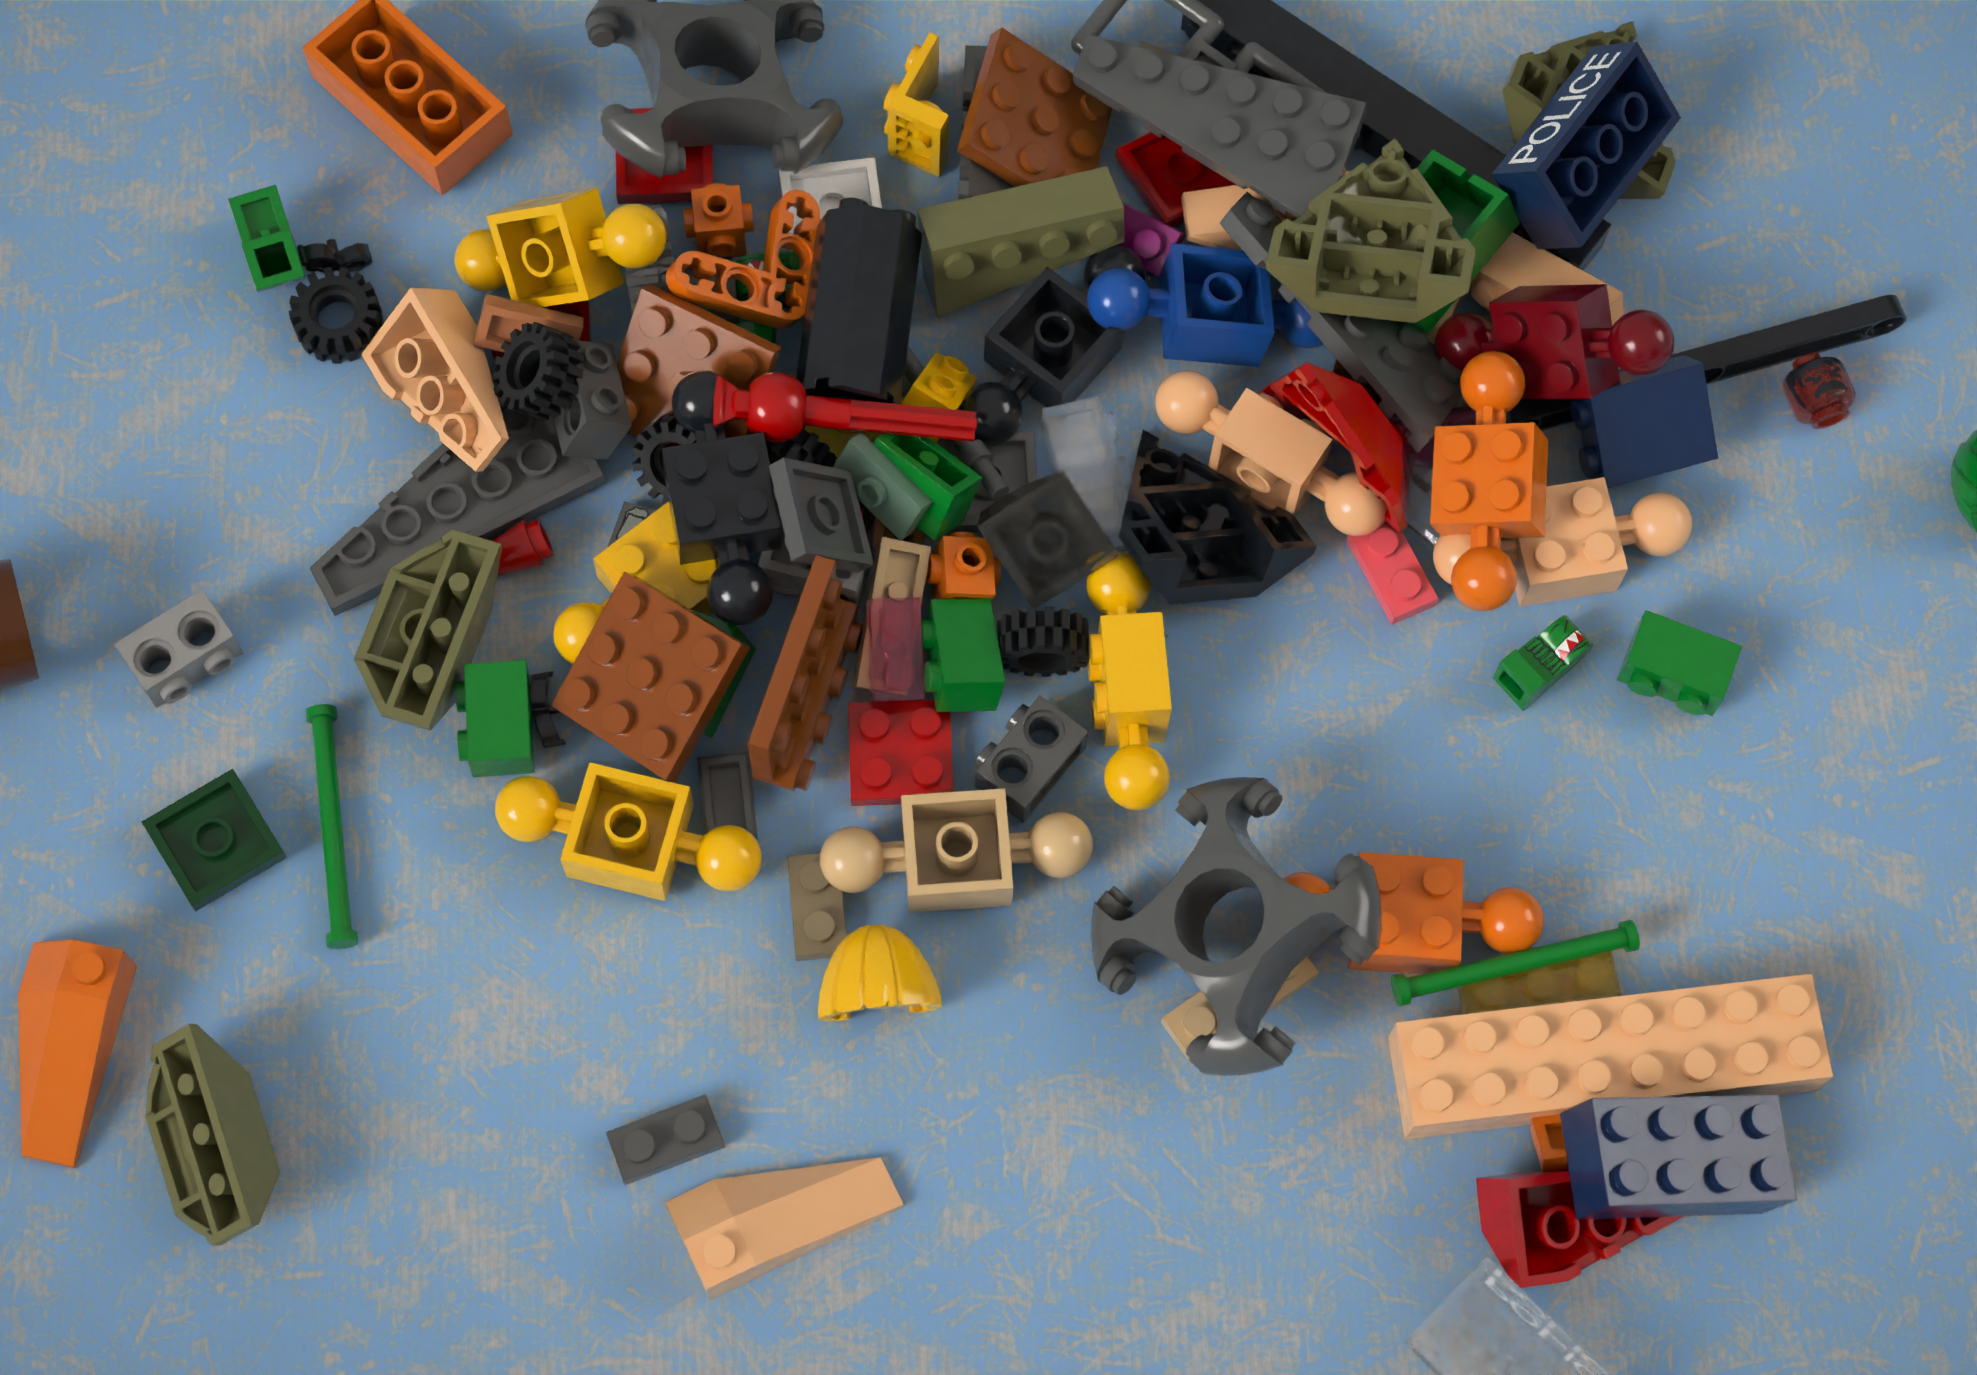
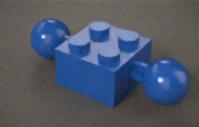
(1209, 306)

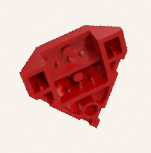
(1357, 424)

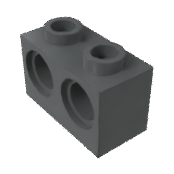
(598, 411)
(1040, 763)

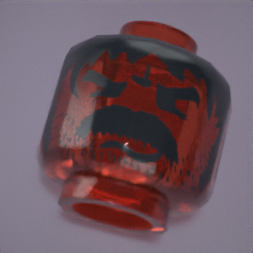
(1819, 390)

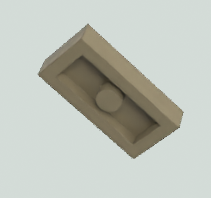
(815, 909)

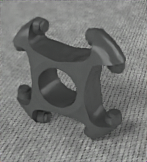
(695, 113)
(1291, 926)

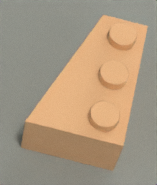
(1523, 264)

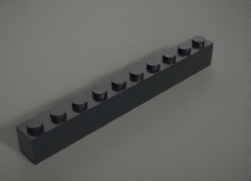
(1389, 107)

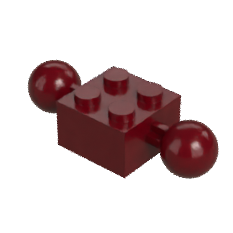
(1560, 339)

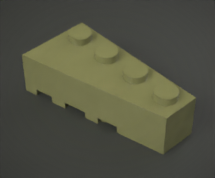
(1014, 233)

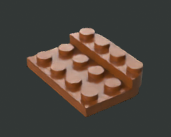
(805, 681)

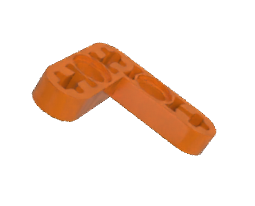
(763, 284)

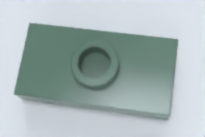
(883, 487)

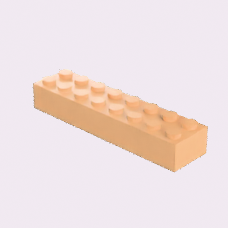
(1550, 1057)

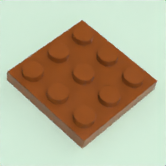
(1030, 116)
(675, 339)
(650, 676)

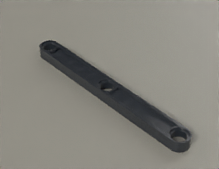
(1756, 350)

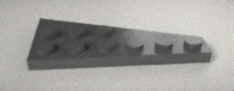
(1243, 126)
(1380, 352)
(448, 495)

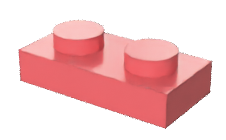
(1393, 572)

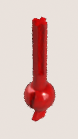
(781, 408)

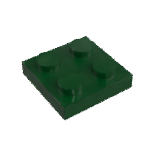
(214, 839)

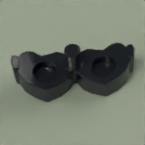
(319, 256)
(542, 710)

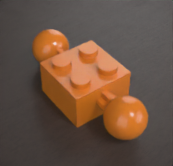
(1489, 481)
(1427, 914)

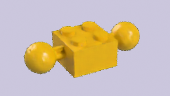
(559, 248)
(649, 554)
(1129, 683)
(628, 832)

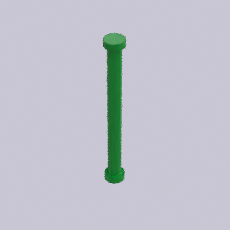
(341, 932)
(1623, 937)

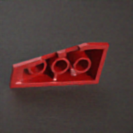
(1536, 1231)

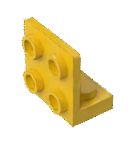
(914, 124)

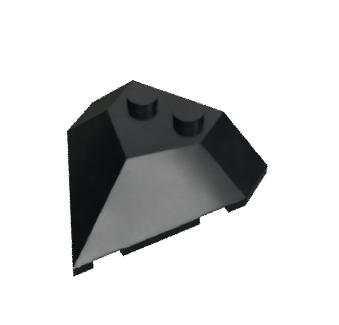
(1202, 533)

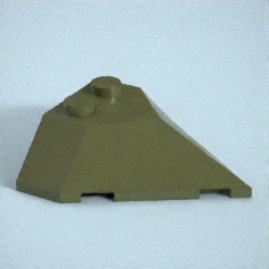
(1538, 78)
(1374, 246)

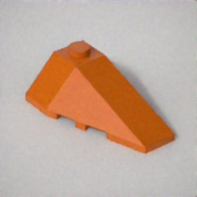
(66, 1033)

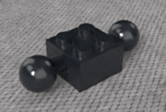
(1046, 347)
(722, 503)

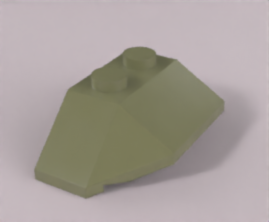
(428, 627)
(209, 1136)

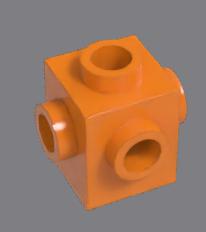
(719, 220)
(963, 568)

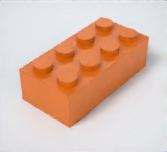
(408, 91)

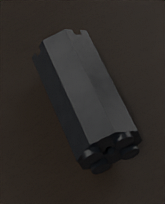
(860, 303)

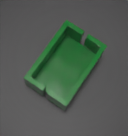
(1483, 224)

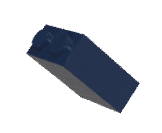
(1647, 424)

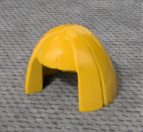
(876, 970)

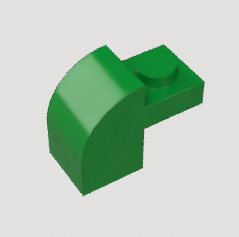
(266, 238)

